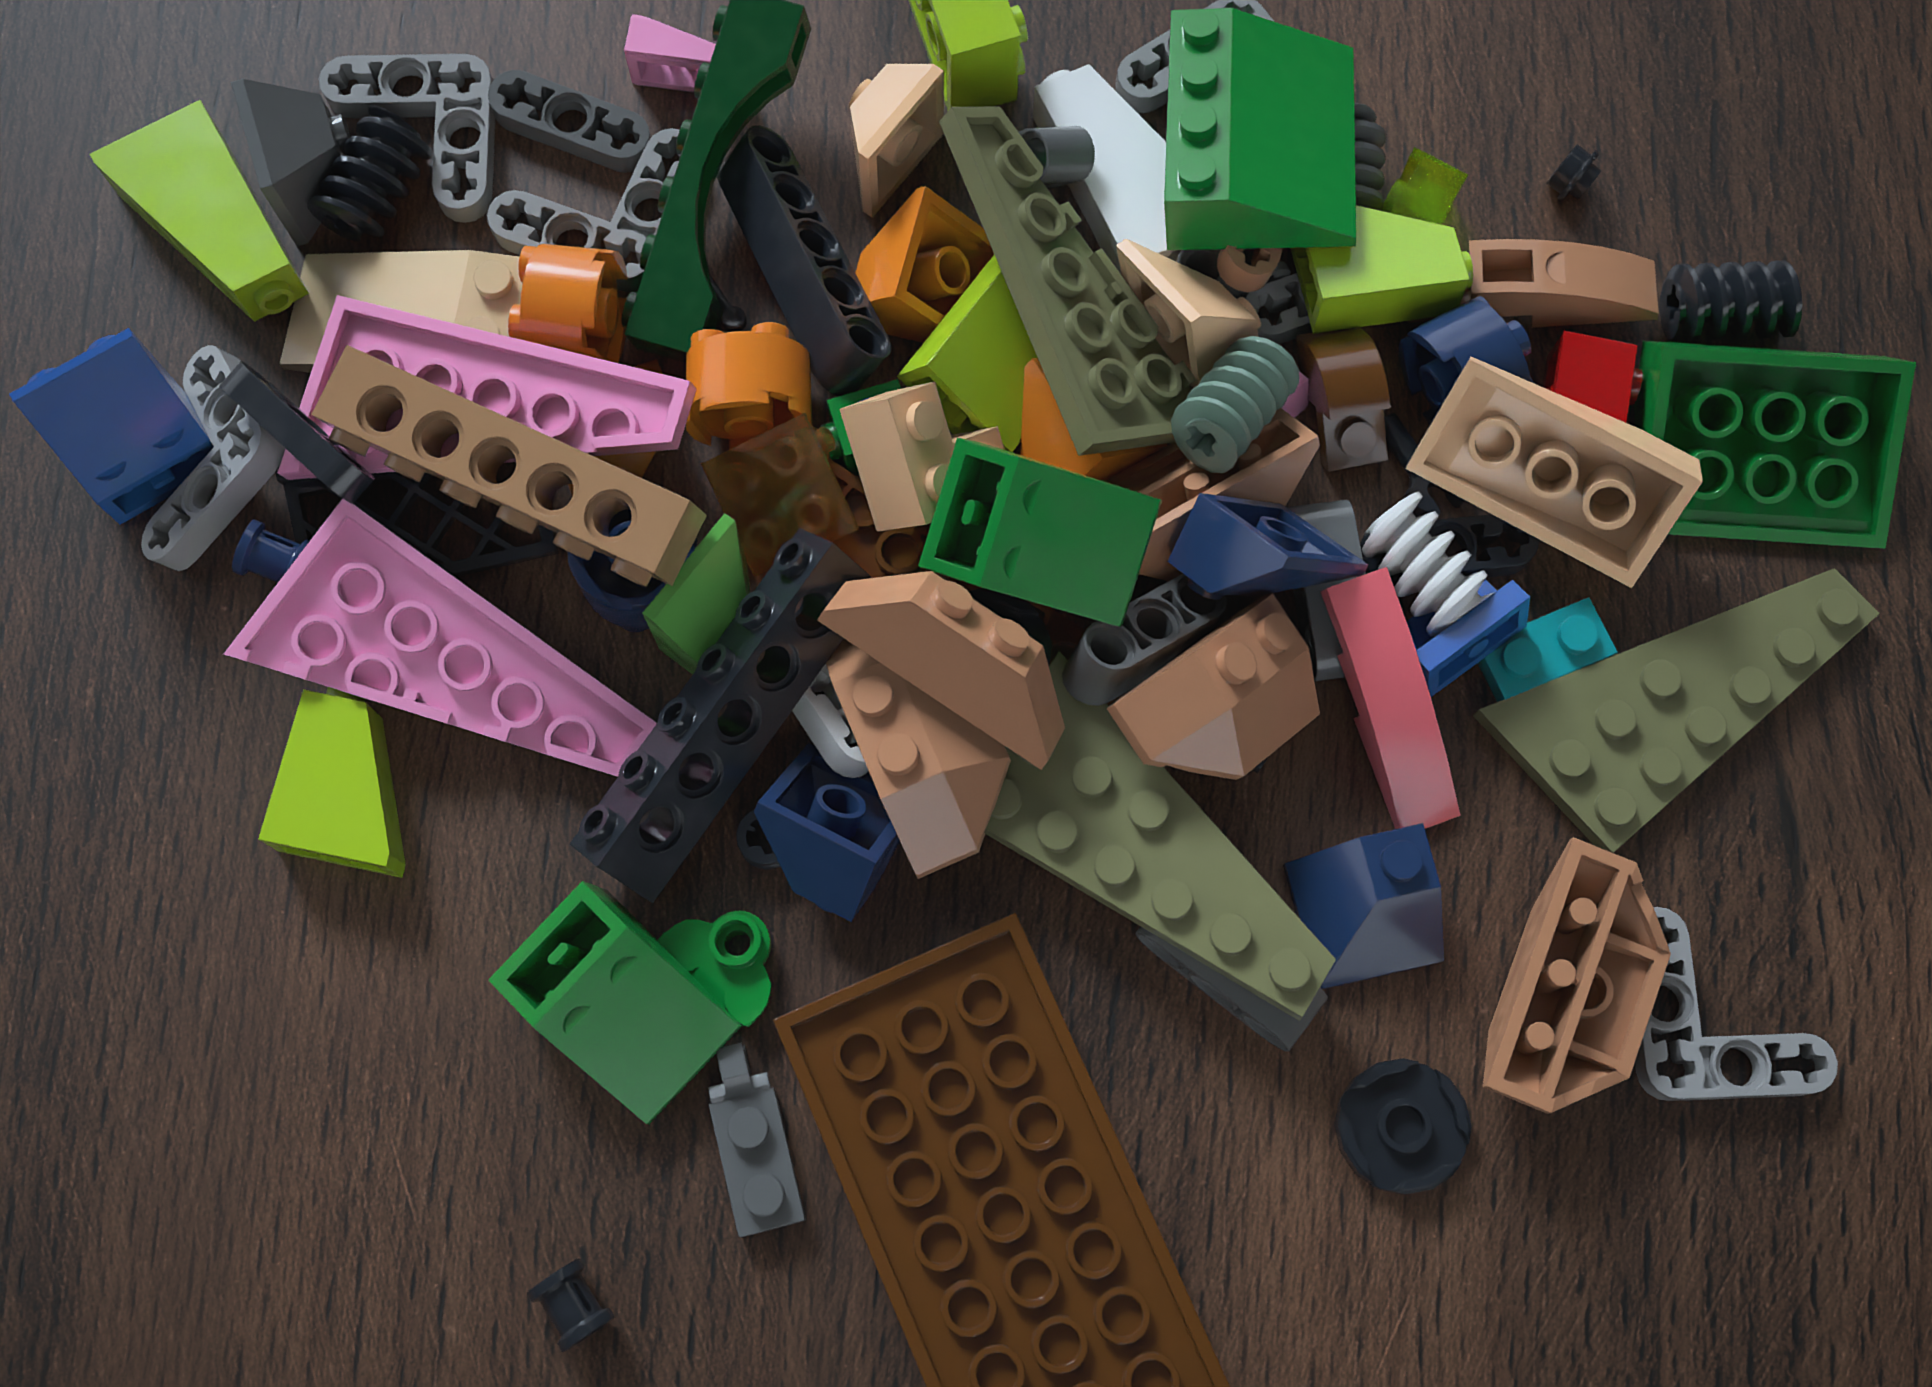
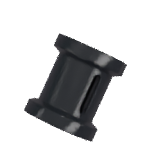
(570, 1305)

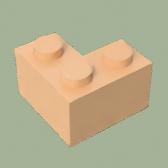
(904, 452)

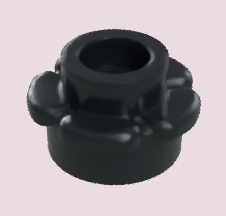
(1575, 173)

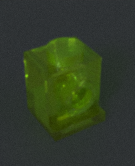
(1425, 189)

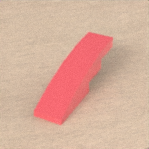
(1392, 701)

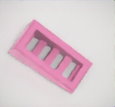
(664, 55)

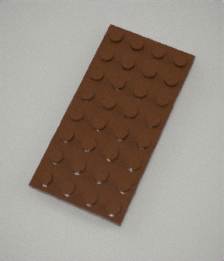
(992, 1177)

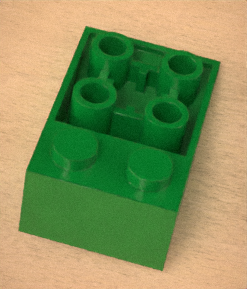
(1039, 532)
(615, 1001)

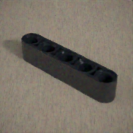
(803, 261)

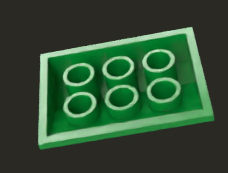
(1257, 135)
(1782, 439)

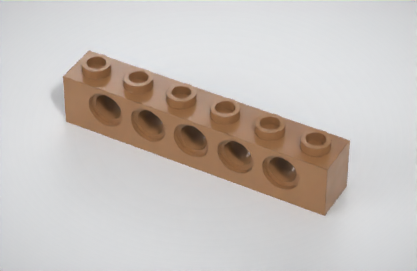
(368, 391)

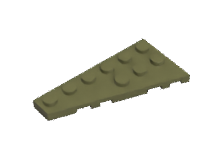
(1074, 303)
(1650, 720)
(1153, 856)

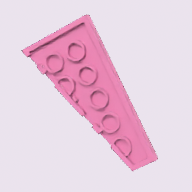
(554, 391)
(405, 633)

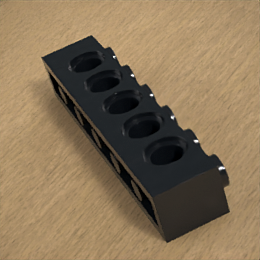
(726, 746)

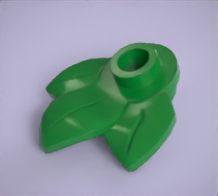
(734, 981)

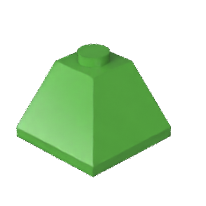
(703, 597)

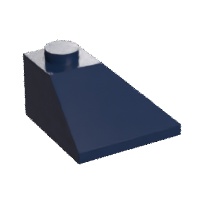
(1256, 550)
(827, 833)
(1372, 904)

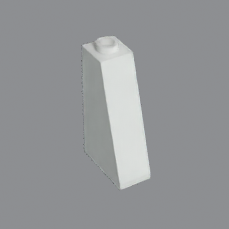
(1127, 180)

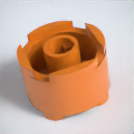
(571, 300)
(746, 382)

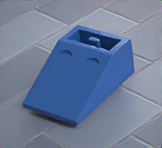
(117, 424)

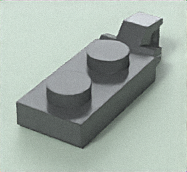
(753, 1147)

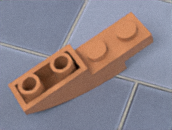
(1562, 282)

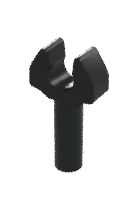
(1403, 448)

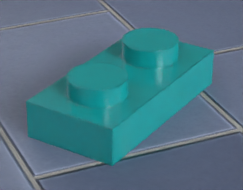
(1548, 650)

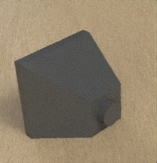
(290, 147)

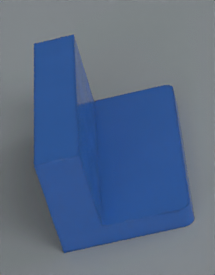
(1471, 636)

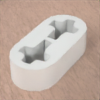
(829, 728)

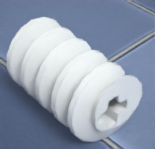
(1424, 564)

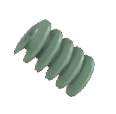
(1234, 403)

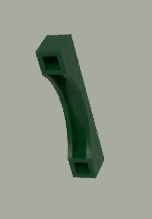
(751, 64)

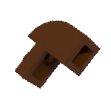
(1348, 395)

